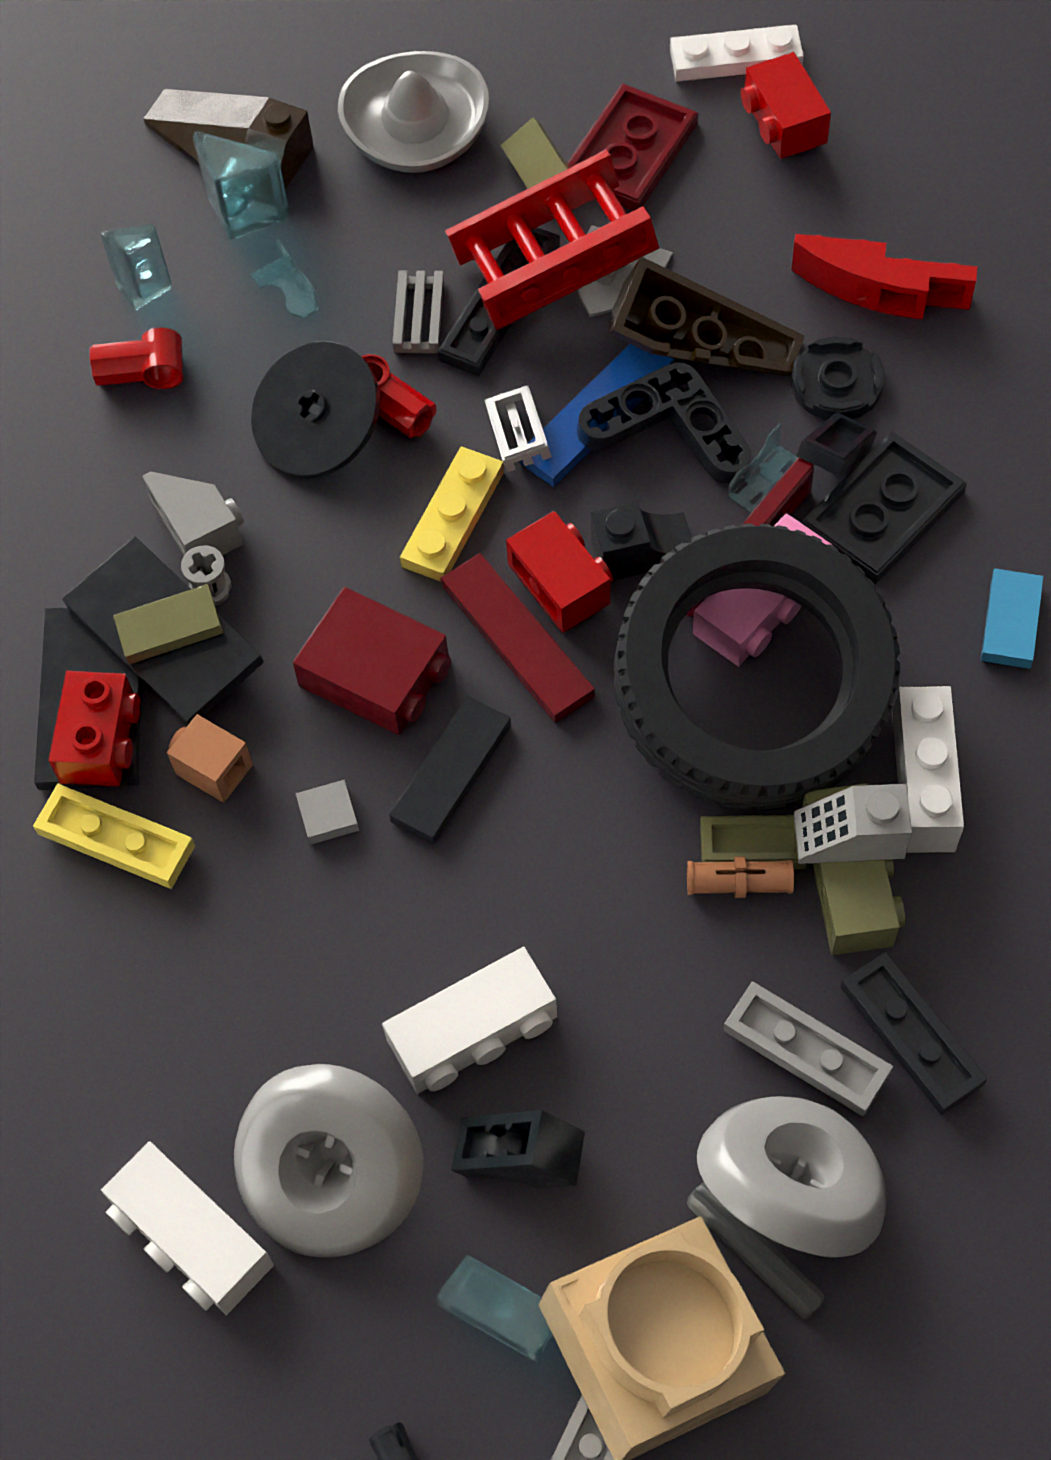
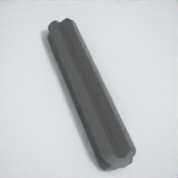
(758, 1253)

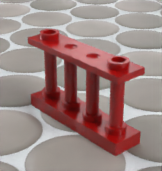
(567, 268)

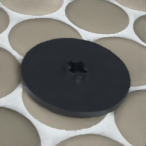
(307, 442)

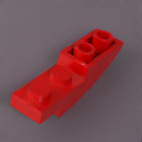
(867, 278)

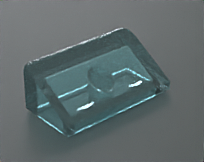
(137, 263)
(496, 1307)

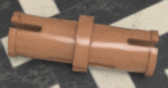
(740, 877)

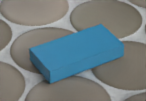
(1012, 618)

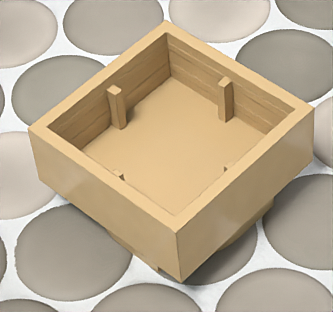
(660, 1339)

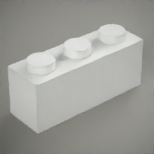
(929, 767)
(471, 1021)
(185, 1230)

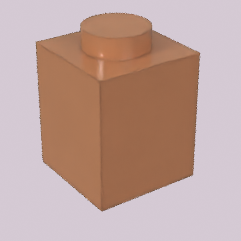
(209, 757)

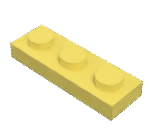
(452, 514)
(114, 836)

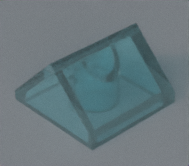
(241, 184)

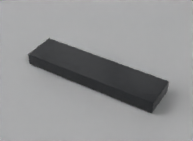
(473, 335)

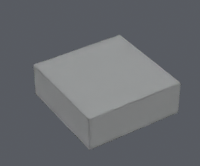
(327, 812)

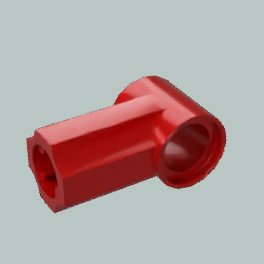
(153, 359)
(399, 402)

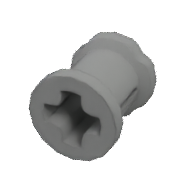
(211, 571)

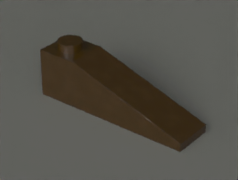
(238, 118)
(692, 323)

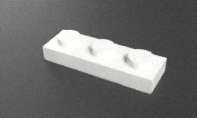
(731, 51)

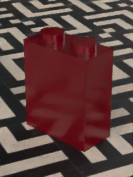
(372, 661)

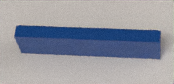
(562, 429)

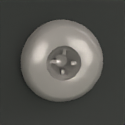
(414, 109)
(327, 1161)
(796, 1175)

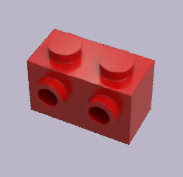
(786, 105)
(559, 571)
(94, 728)

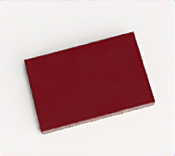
(642, 139)

